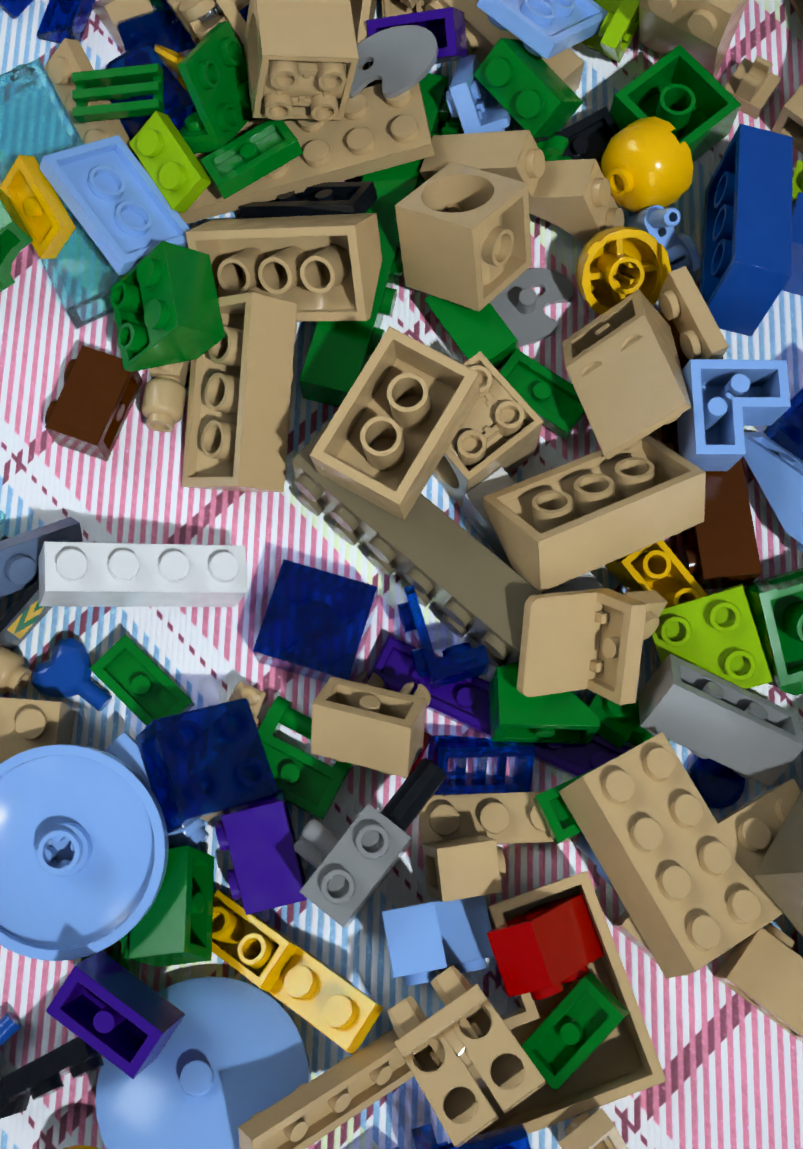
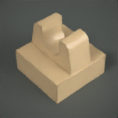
(753, 85)

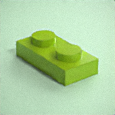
(170, 162)

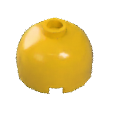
(647, 165)
(619, 264)

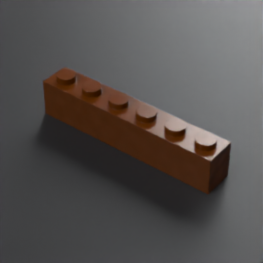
(723, 546)

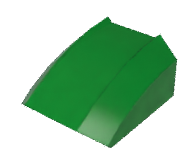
(779, 621)

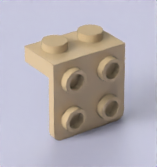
(582, 643)

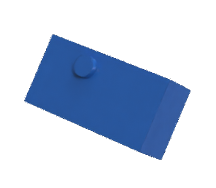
(748, 229)

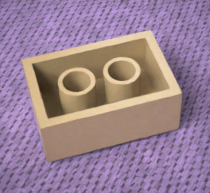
(396, 422)

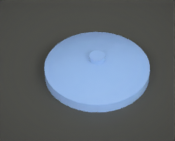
(76, 851)
(215, 1072)

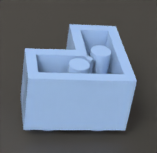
(723, 401)
(436, 936)

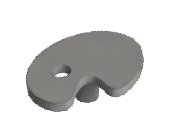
(399, 59)
(523, 309)

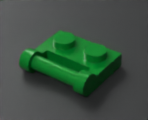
(305, 779)

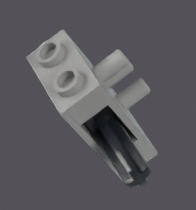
(360, 861)

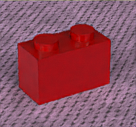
(546, 947)

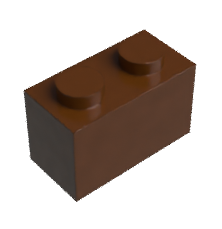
(92, 403)

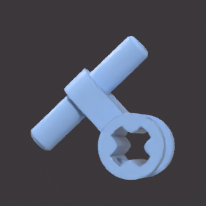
(660, 224)

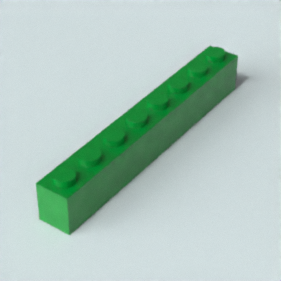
(344, 347)

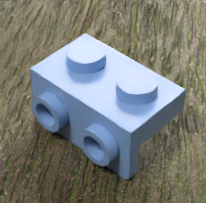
(472, 102)

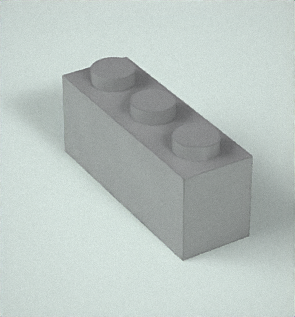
(720, 721)

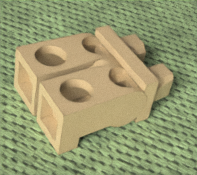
(450, 1042)

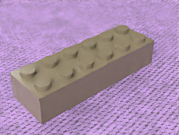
(431, 553)

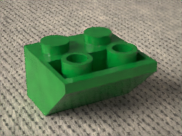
(166, 308)

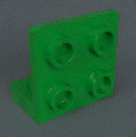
(219, 89)

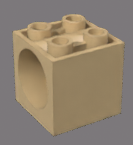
(300, 58)
(465, 235)
(494, 435)

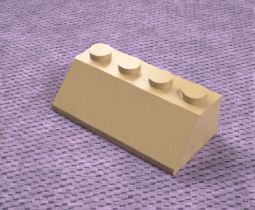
(315, 261)
(242, 399)
(595, 511)

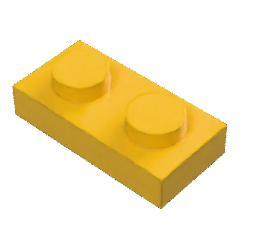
(38, 207)

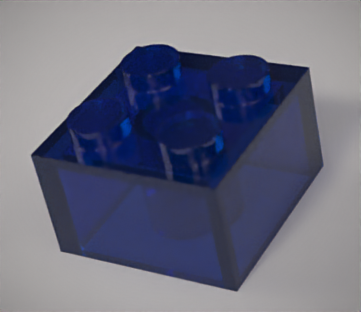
(316, 623)

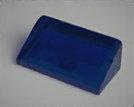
(65, 20)

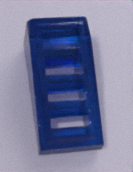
(462, 747)

